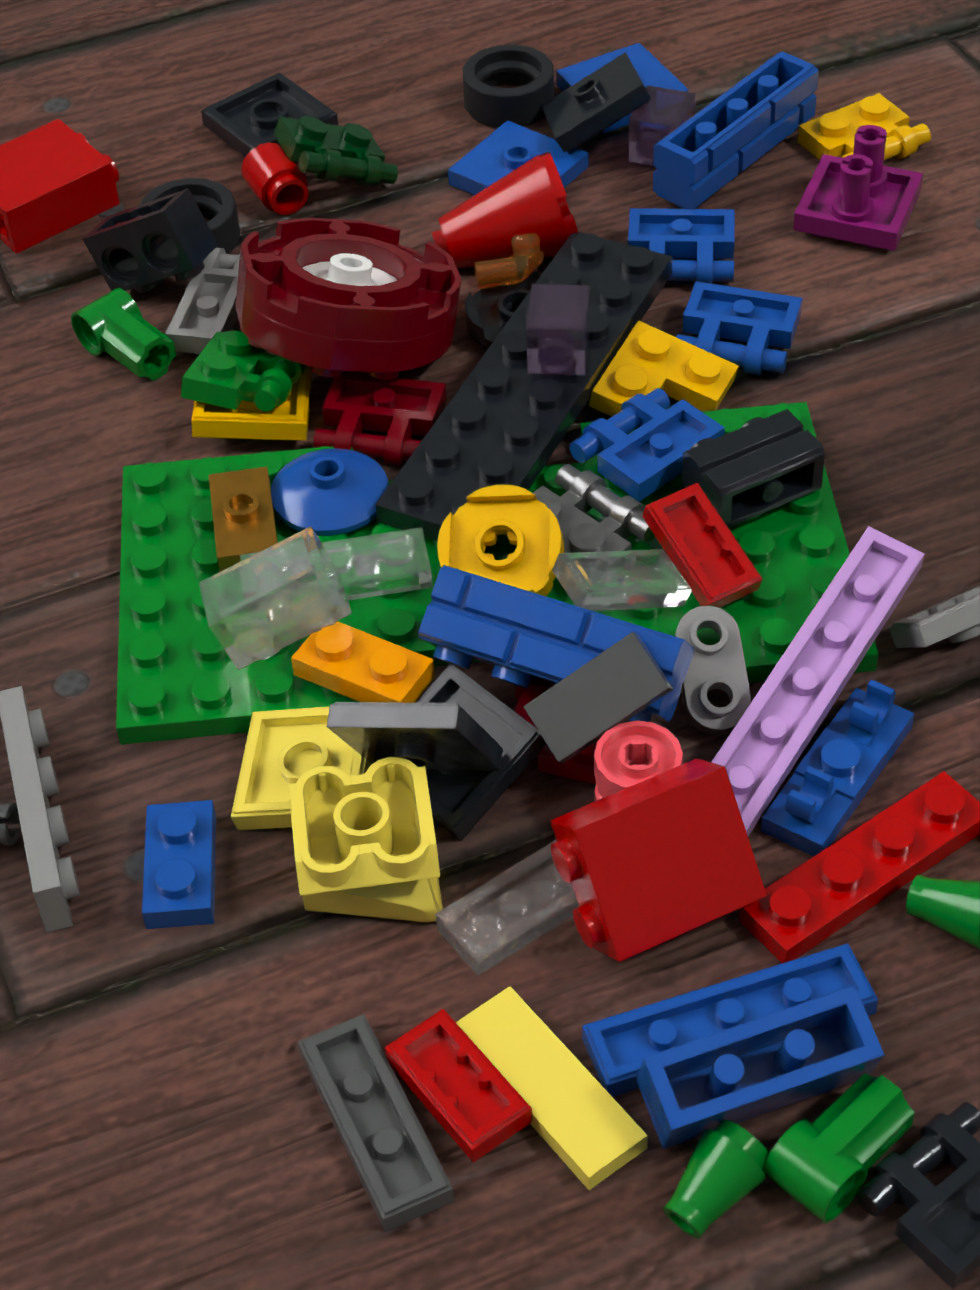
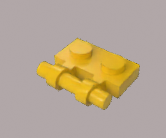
(836, 130)

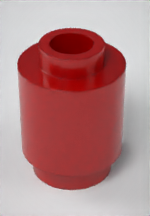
(275, 179)

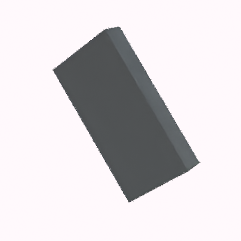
(598, 697)

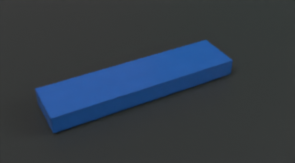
(625, 1039)

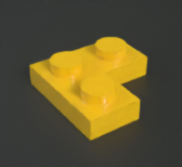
(662, 361)

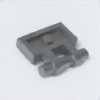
(584, 533)

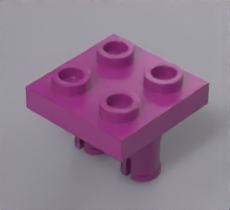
(859, 196)

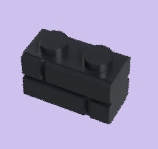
(756, 467)

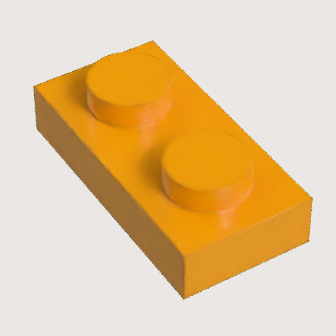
(362, 665)

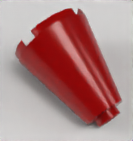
(519, 203)

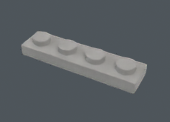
(41, 825)

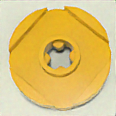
(497, 512)

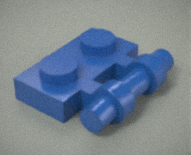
(688, 234)
(742, 316)
(655, 448)

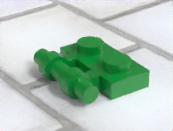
(237, 371)

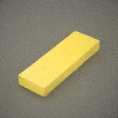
(566, 1100)

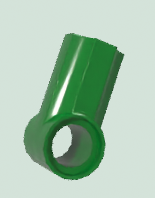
(117, 327)
(830, 1158)

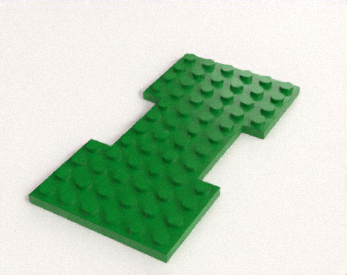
(184, 684)

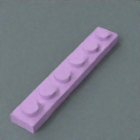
(815, 670)

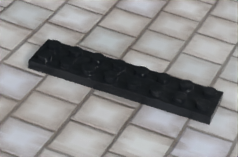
(512, 420)

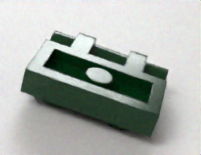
(335, 151)

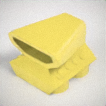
(366, 841)

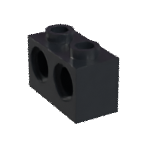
(151, 243)

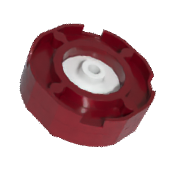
(346, 297)

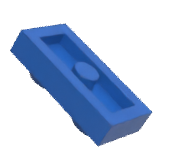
(179, 865)

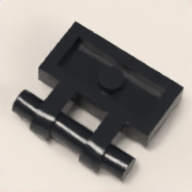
(944, 1218)

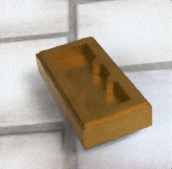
(241, 514)

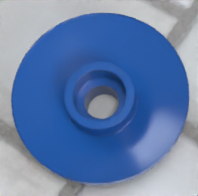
(328, 491)

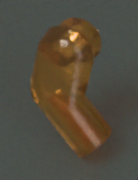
(515, 268)

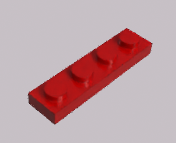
(863, 868)

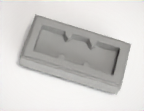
(951, 619)

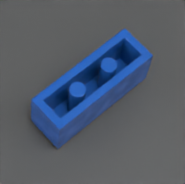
(759, 1066)

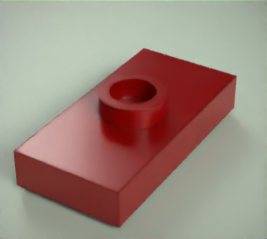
(702, 547)
(458, 1085)

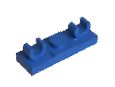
(838, 770)

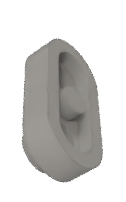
(712, 668)

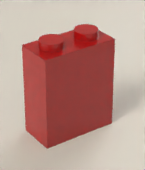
(51, 184)
(656, 859)

